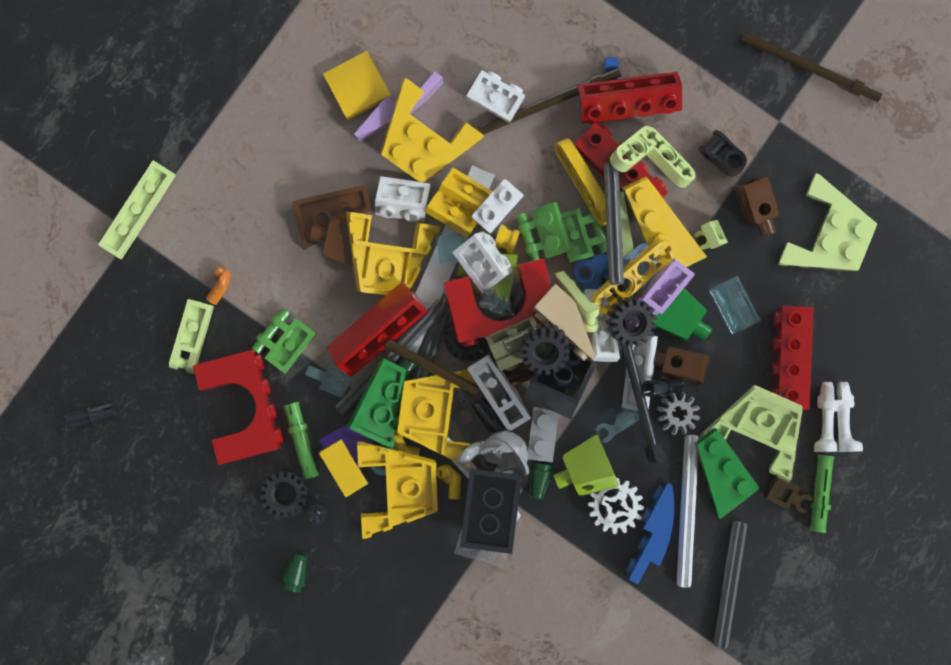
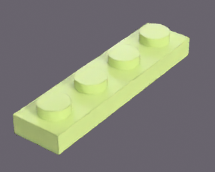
(137, 209)

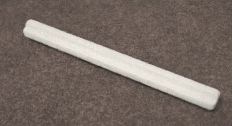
(687, 512)

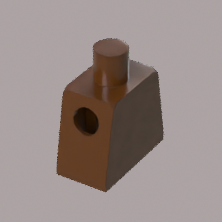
(753, 194)
(335, 239)
(692, 368)

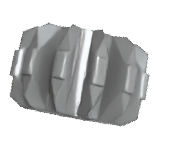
(674, 421)

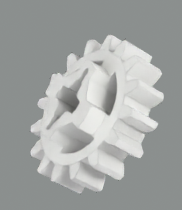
(610, 517)

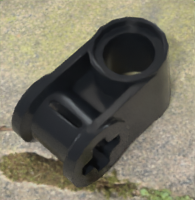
(722, 152)

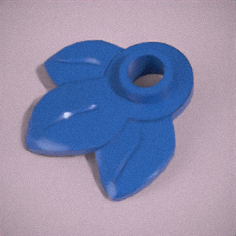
(598, 267)

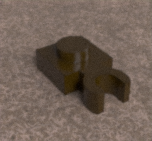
(786, 492)

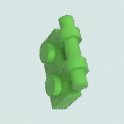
(550, 230)
(578, 236)
(289, 346)

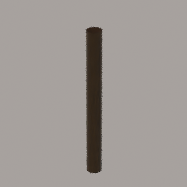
(432, 367)

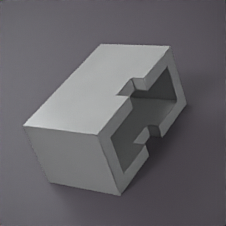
(542, 435)

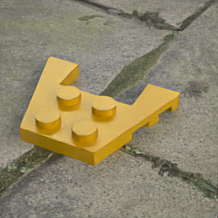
(417, 147)
(383, 266)
(426, 414)
(409, 486)

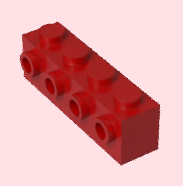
(630, 97)
(597, 147)
(372, 331)
(793, 354)

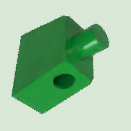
(683, 318)

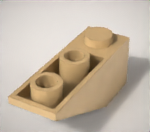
(562, 311)

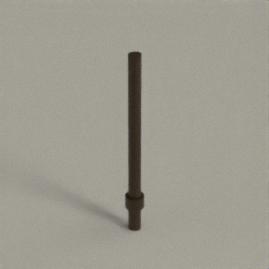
(855, 86)
(548, 102)

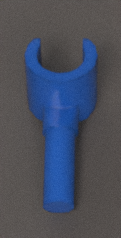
(611, 63)

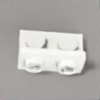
(496, 96)
(402, 199)
(497, 206)
(483, 261)

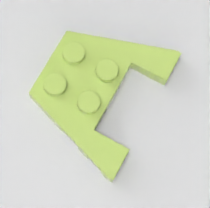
(841, 238)
(767, 420)

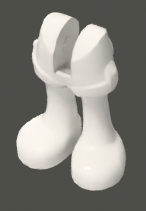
(842, 406)

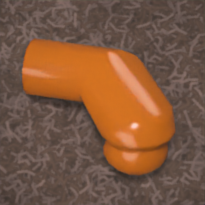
(223, 277)

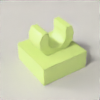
(713, 234)

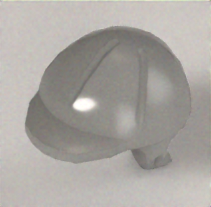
(502, 449)

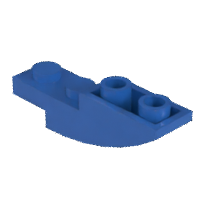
(659, 523)

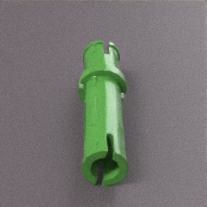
(300, 438)
(821, 494)

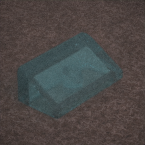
(735, 305)

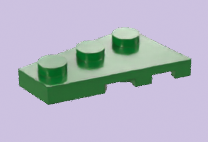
(379, 404)
(724, 472)

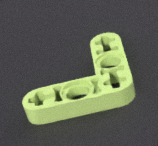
(652, 144)

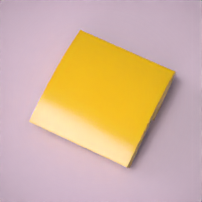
(357, 85)
(457, 202)

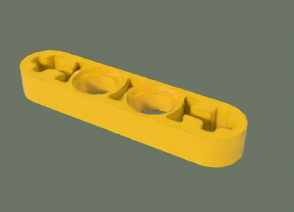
(582, 179)
(630, 272)

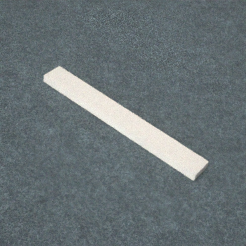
(438, 273)

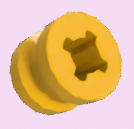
(506, 239)

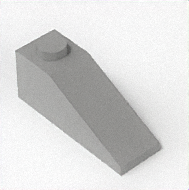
(500, 392)

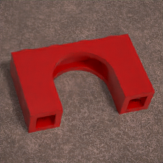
(468, 320)
(261, 434)

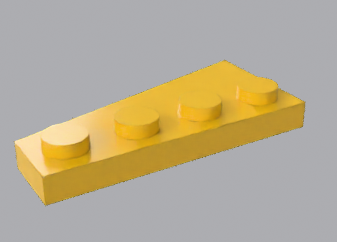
(659, 222)

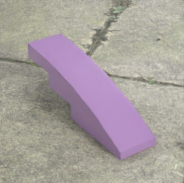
(382, 115)
(661, 290)

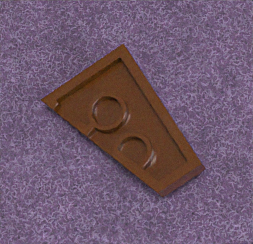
(320, 208)

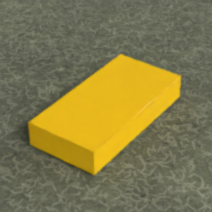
(343, 468)

